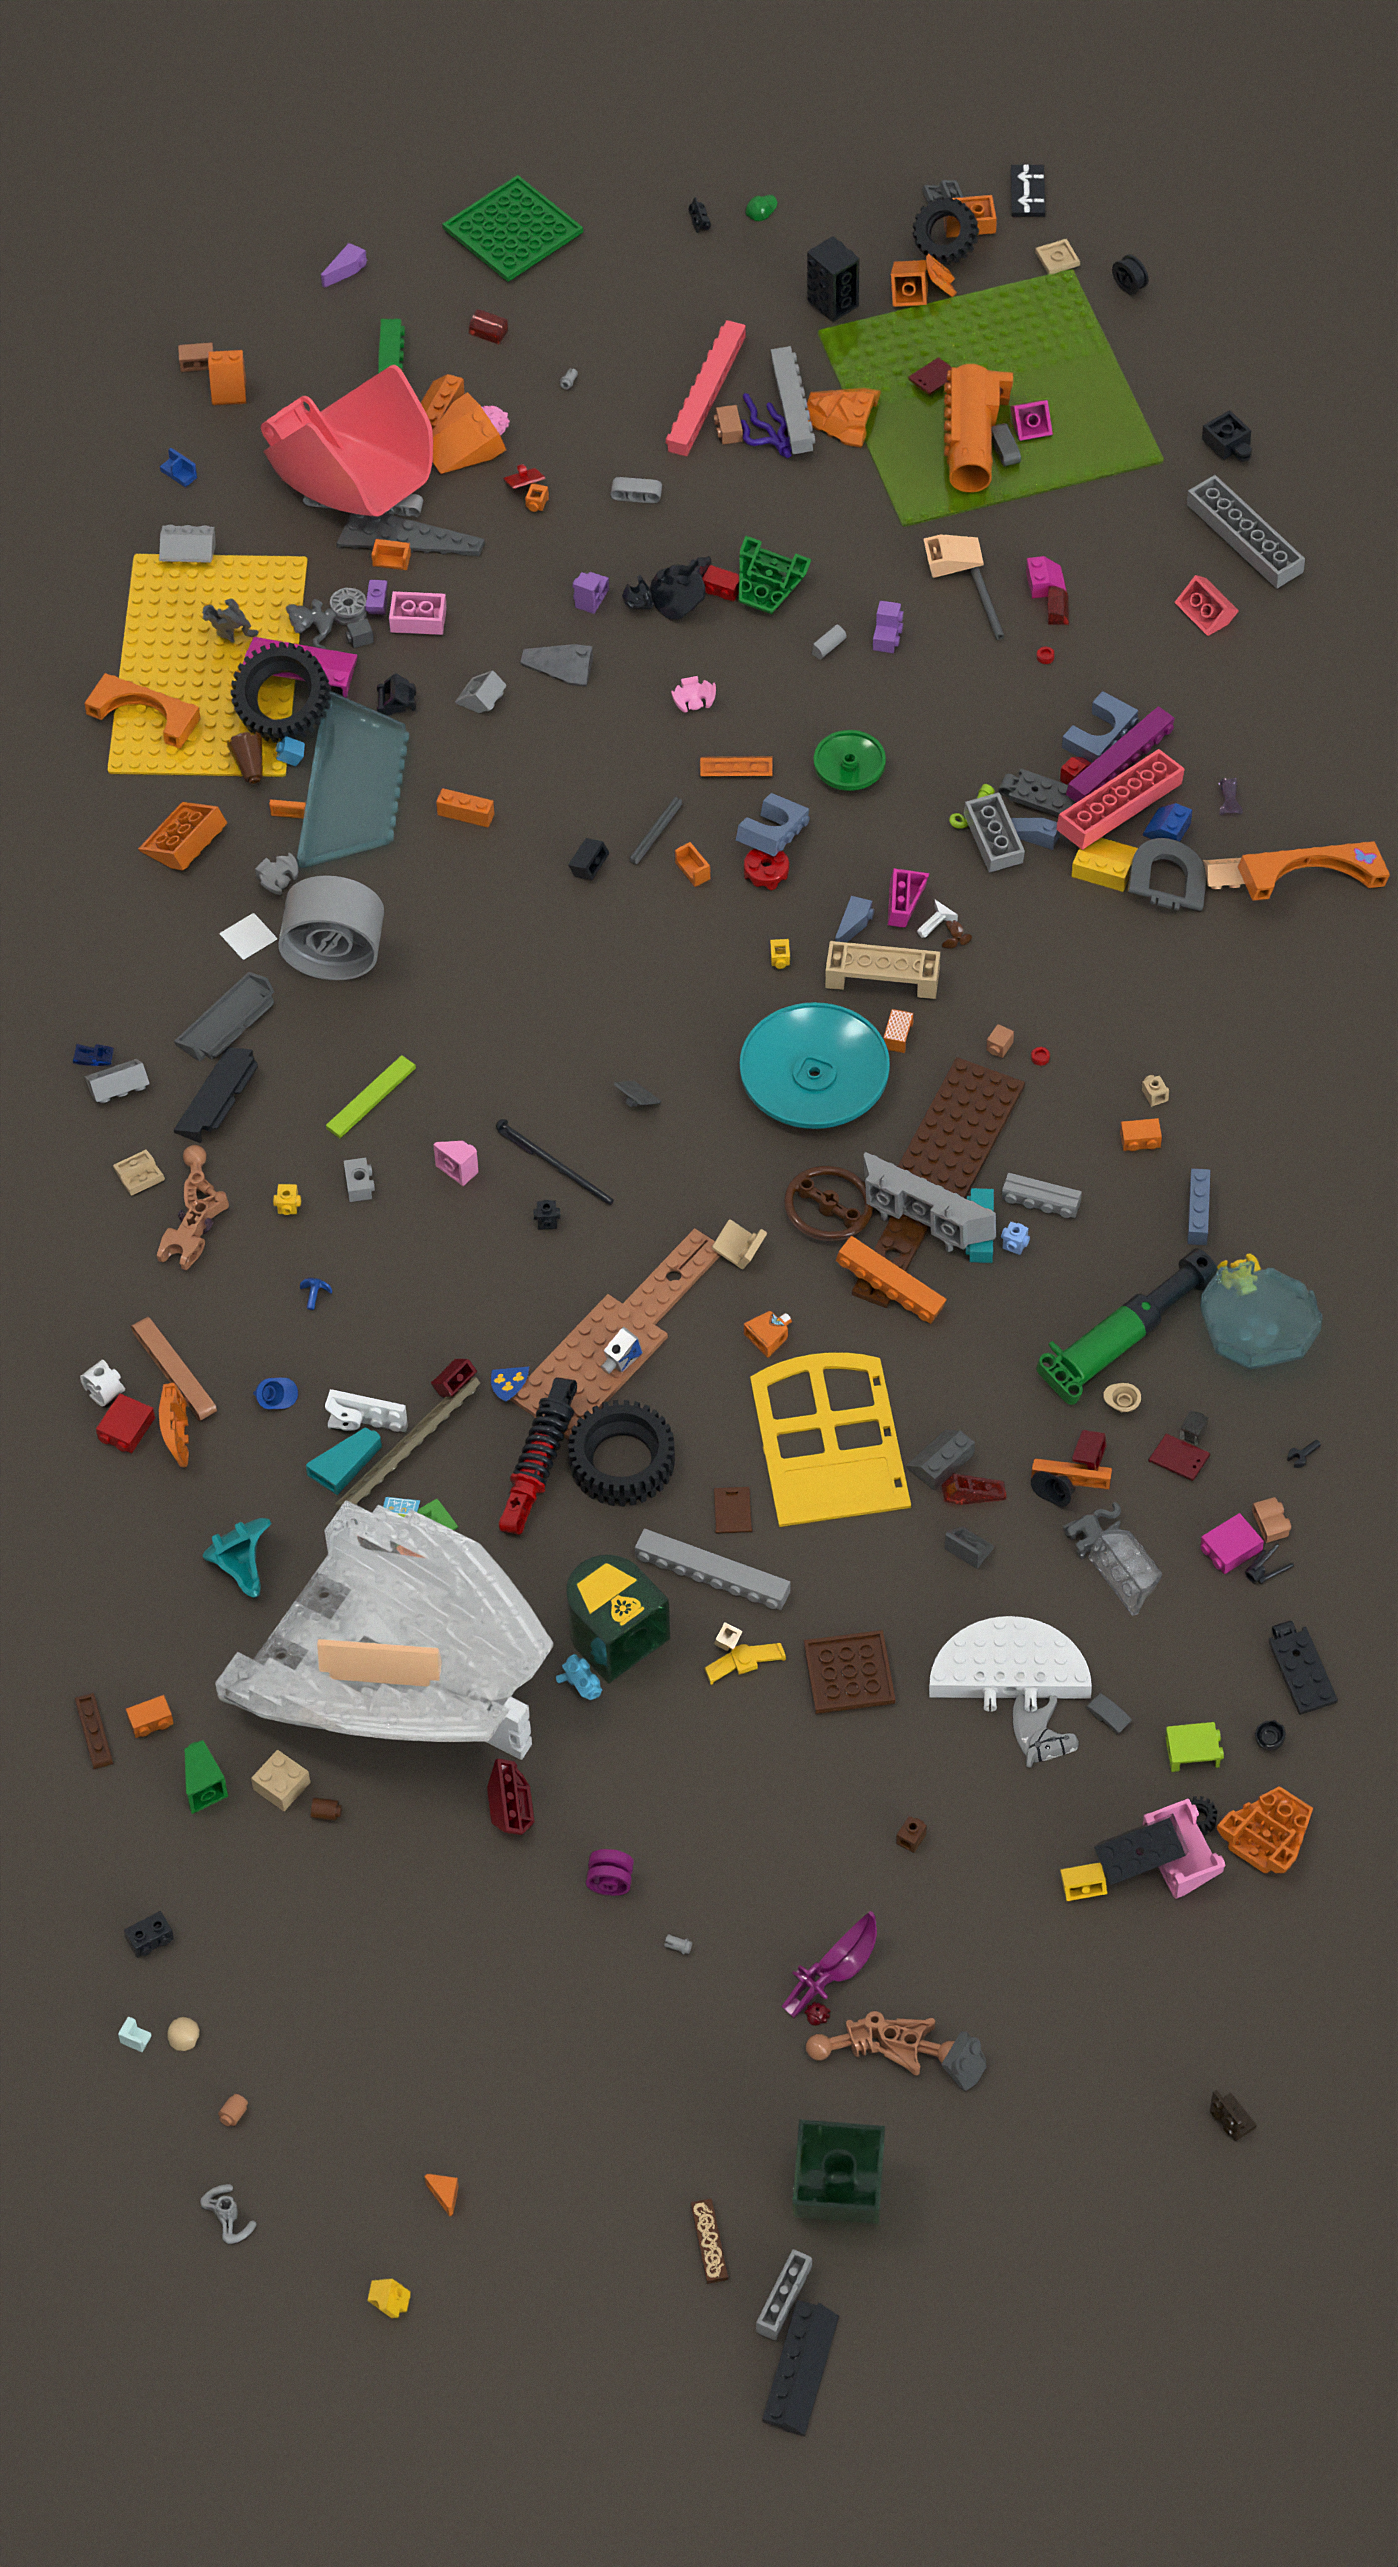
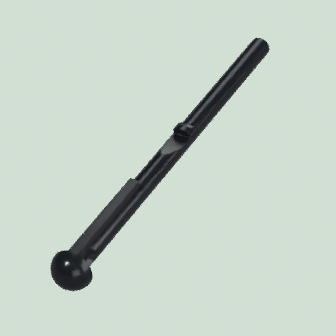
(530, 1147)

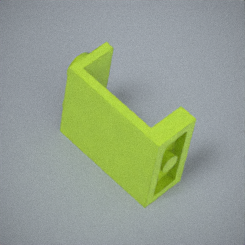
(1193, 1744)

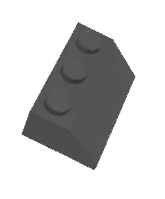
(942, 1458)

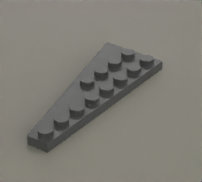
(364, 530)

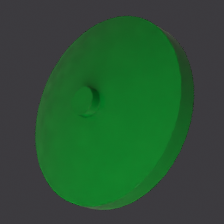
(849, 760)

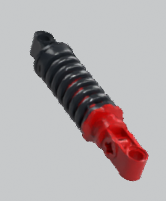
(538, 1454)

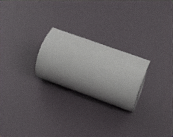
(828, 641)

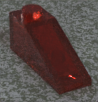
(970, 1489)

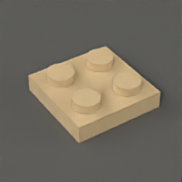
(1057, 256)

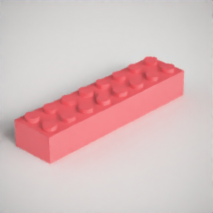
(1120, 799)

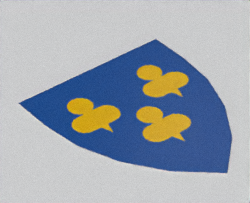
(508, 1381)

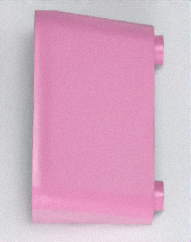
(1199, 1864)

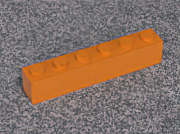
(890, 1280)

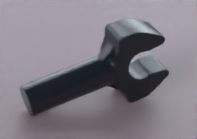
(1301, 1454)

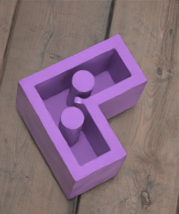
(590, 591)
(888, 627)

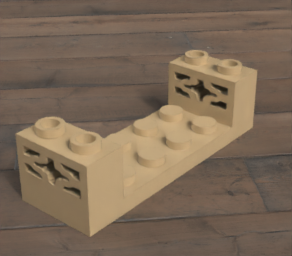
(883, 964)

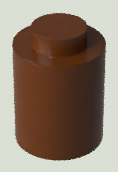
(325, 1809)

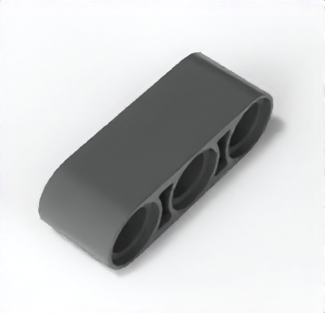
(1005, 445)

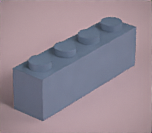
(1198, 1206)

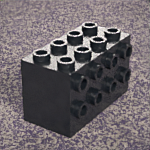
(833, 279)

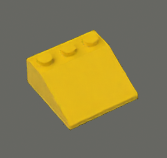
(1104, 863)

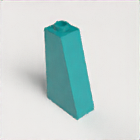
(345, 1460)

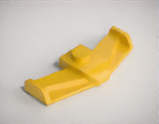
(744, 1659)

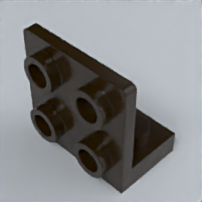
(1231, 2115)

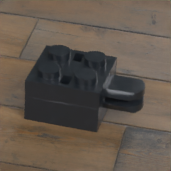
(1228, 437)

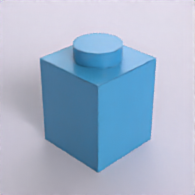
(290, 751)

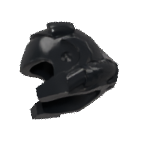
(639, 596)

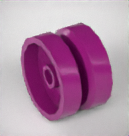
(609, 1872)

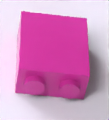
(1231, 1543)

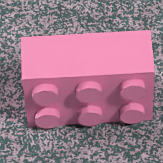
(417, 613)

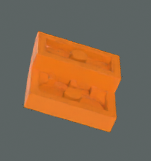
(940, 275)

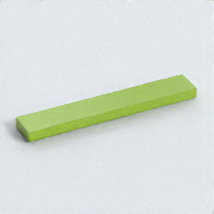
(370, 1096)

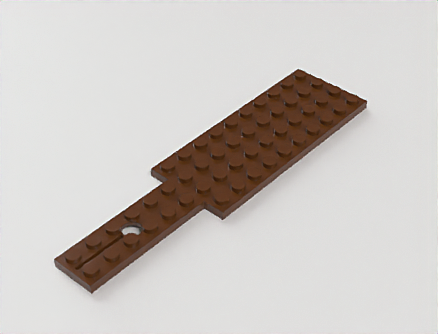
(948, 1151)

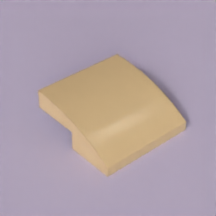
(138, 1172)

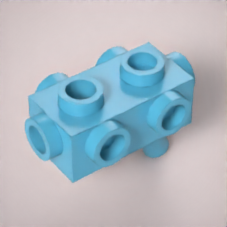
(579, 1674)

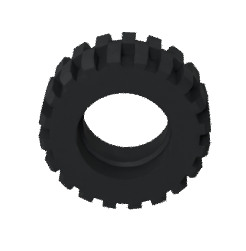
(930, 215)

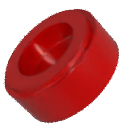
(1045, 655)
(1040, 1056)

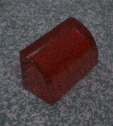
(488, 326)
(1058, 606)

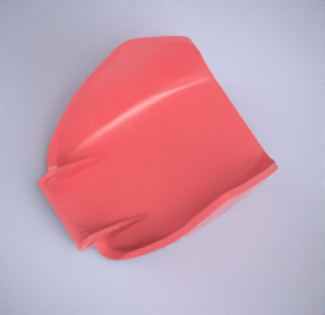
(357, 451)

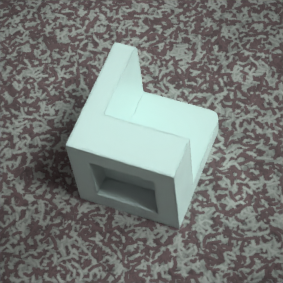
(133, 2036)

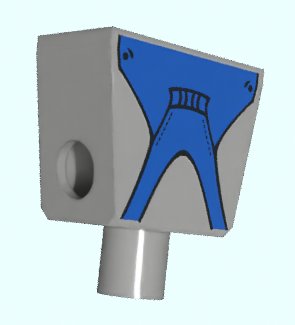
(621, 1351)

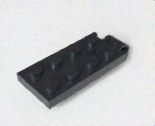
(1302, 1674)

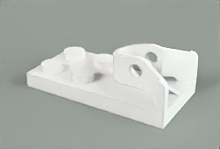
(360, 1409)

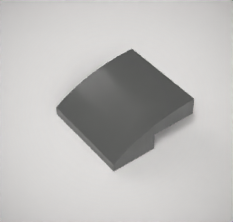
(945, 189)

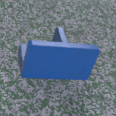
(179, 468)

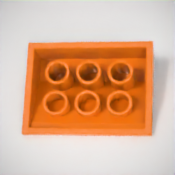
(184, 834)

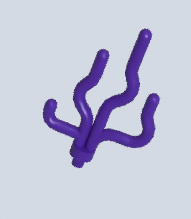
(780, 442)

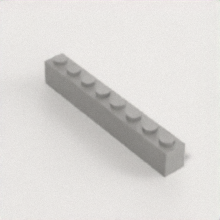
(792, 401)
(712, 1569)

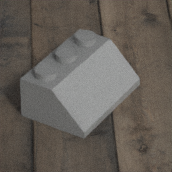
(187, 543)
(117, 1080)

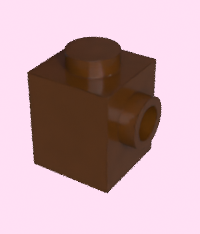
(911, 1834)

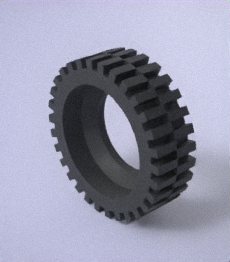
(265, 665)
(621, 1421)

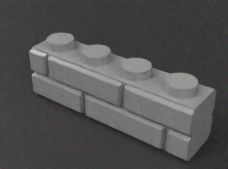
(1041, 1195)
(784, 2295)

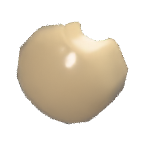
(183, 2033)

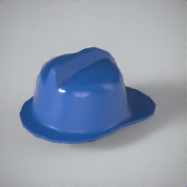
(276, 1393)

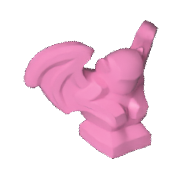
(693, 693)

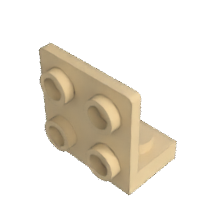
(738, 1244)

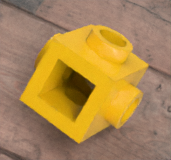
(287, 1199)

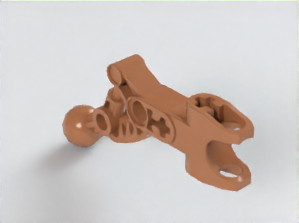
(187, 1237)

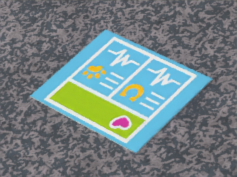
(401, 1506)

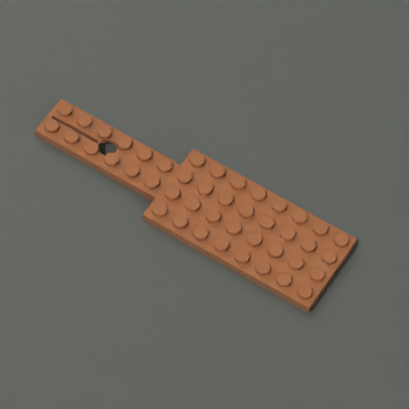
(583, 1349)

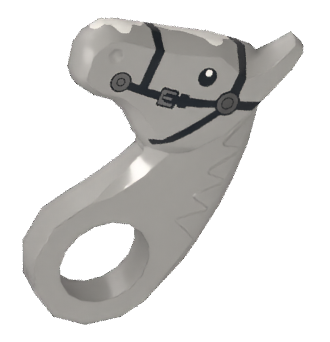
(1033, 1736)

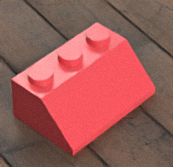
(1206, 605)

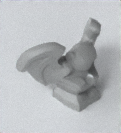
(275, 873)

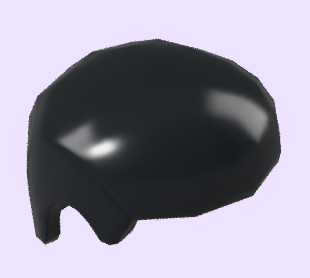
(1270, 1735)

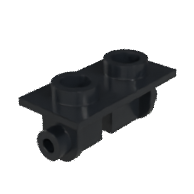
(699, 215)

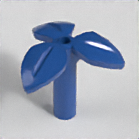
(315, 1284)

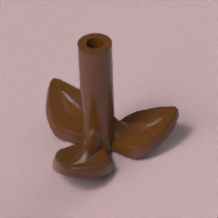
(956, 931)

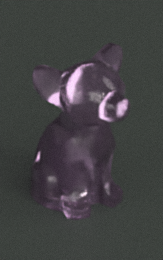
(1229, 788)

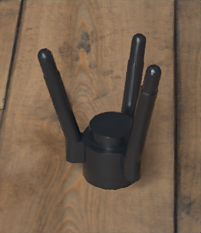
(1256, 1570)

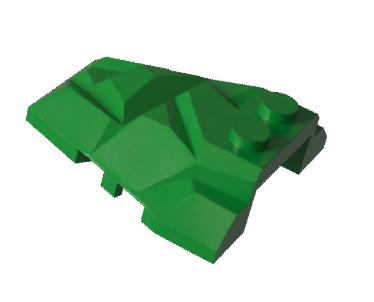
(767, 576)

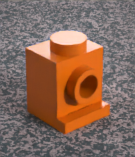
(536, 501)

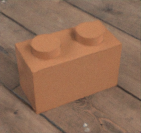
(194, 356)
(728, 424)

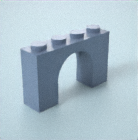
(1116, 713)
(774, 838)

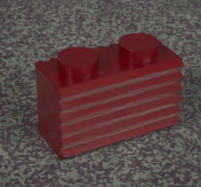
(454, 1377)

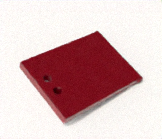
(931, 376)
(1179, 1457)

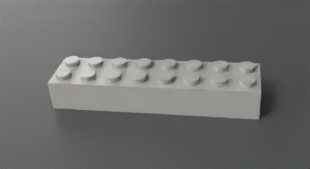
(1245, 531)

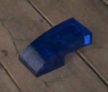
(91, 1056)

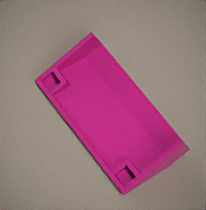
(336, 665)

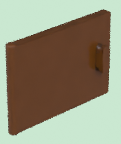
(732, 1510)

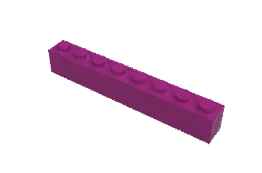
(1122, 754)

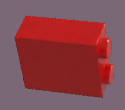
(125, 1423)

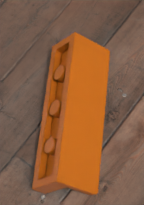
(736, 766)
(1076, 1473)

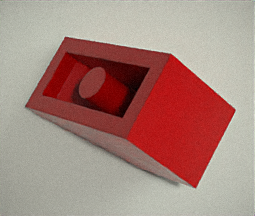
(1073, 768)

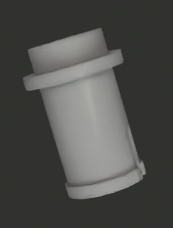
(567, 381)
(678, 1944)

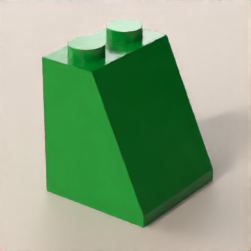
(203, 1778)

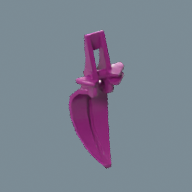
(838, 1964)

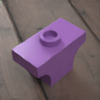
(377, 597)

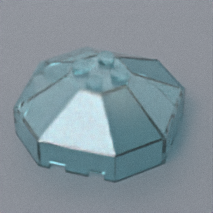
(1259, 1316)

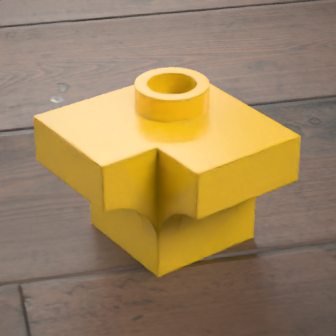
(389, 2297)

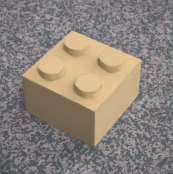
(280, 1780)

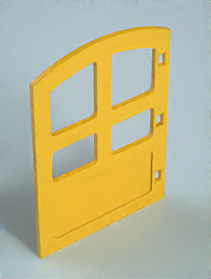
(838, 1480)

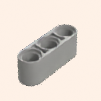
(636, 490)

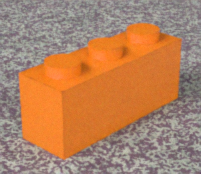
(465, 807)

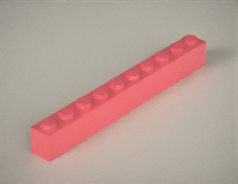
(706, 388)

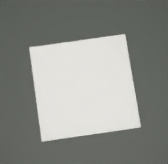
(248, 936)

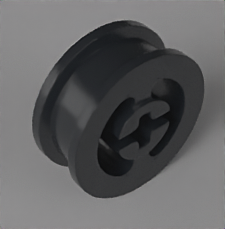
(1130, 274)

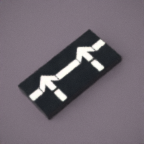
(1028, 190)

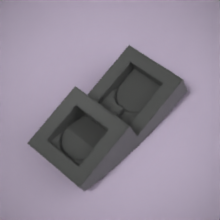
(1109, 1712)

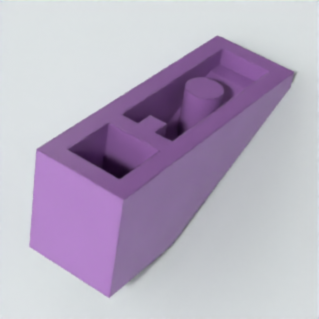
(347, 263)

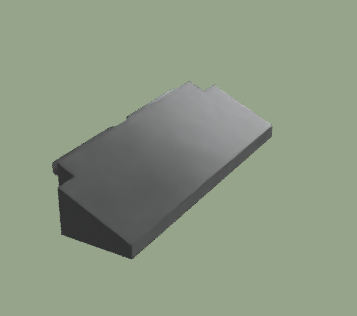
(227, 1018)

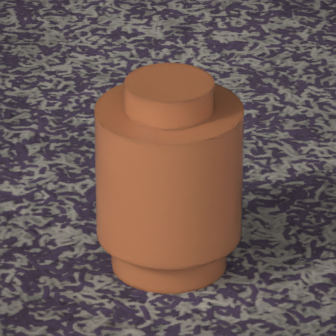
(233, 2110)

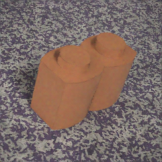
(1271, 1520)

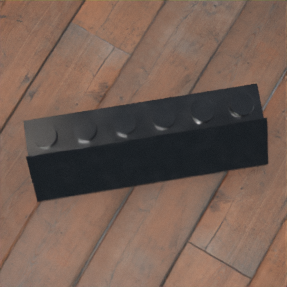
(801, 2367)

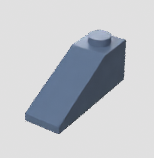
(1037, 831)
(855, 918)

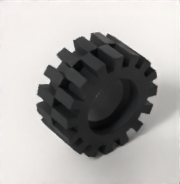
(1209, 1810)

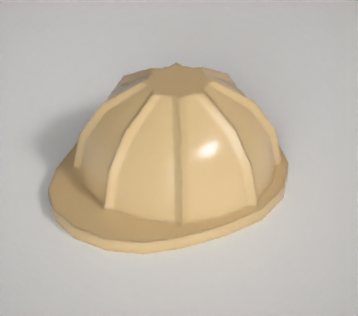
(1122, 1397)

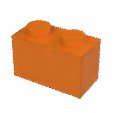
(1140, 1134)
(149, 1716)

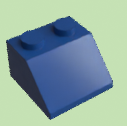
(1169, 822)

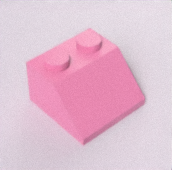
(456, 1160)

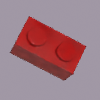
(721, 583)

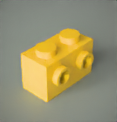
(1085, 1879)

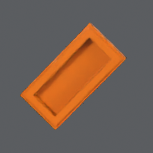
(287, 808)

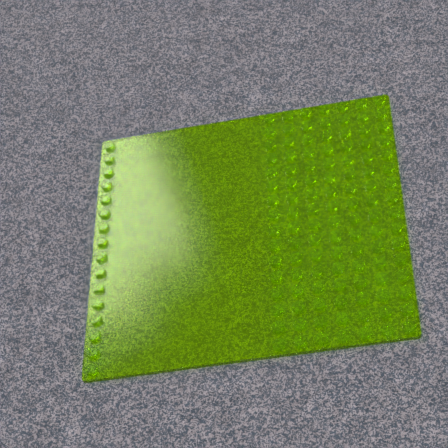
(1056, 354)

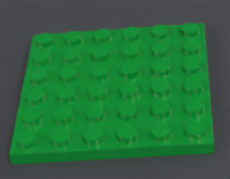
(512, 228)

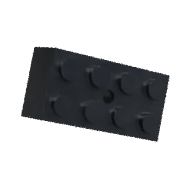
(1159, 1839)

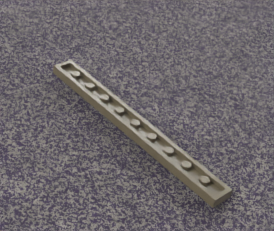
(403, 1447)

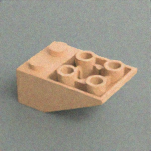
(952, 554)

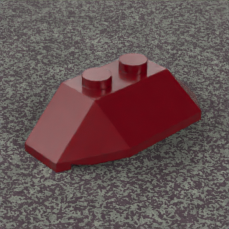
(509, 1798)

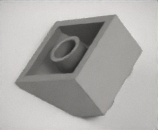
(481, 692)

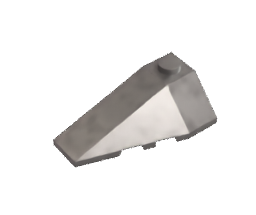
(565, 662)

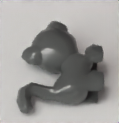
(303, 618)

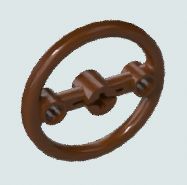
(828, 1203)

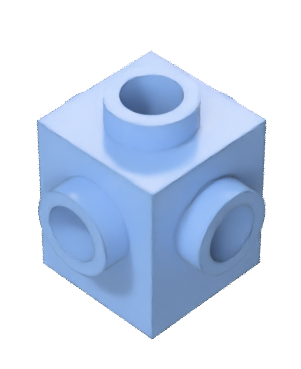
(1015, 1238)

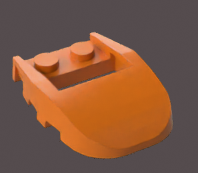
(174, 1437)

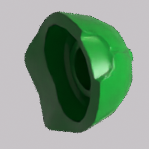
(761, 207)

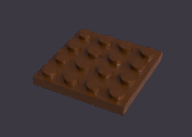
(849, 1671)

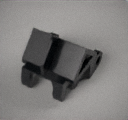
(401, 695)

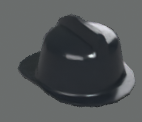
(1053, 1488)

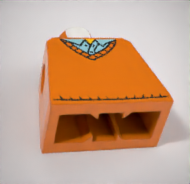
(767, 1331)

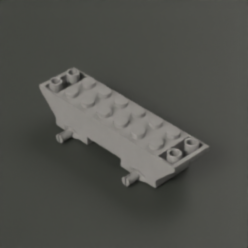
(947, 1213)

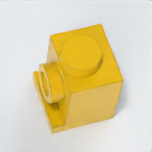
(780, 956)

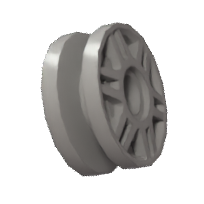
(348, 605)

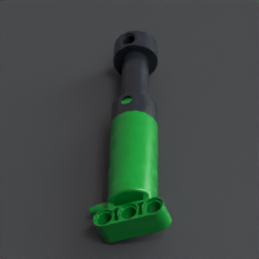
(1121, 1329)

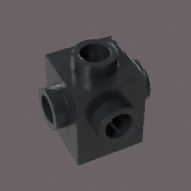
(546, 1214)

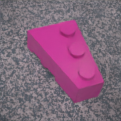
(904, 895)

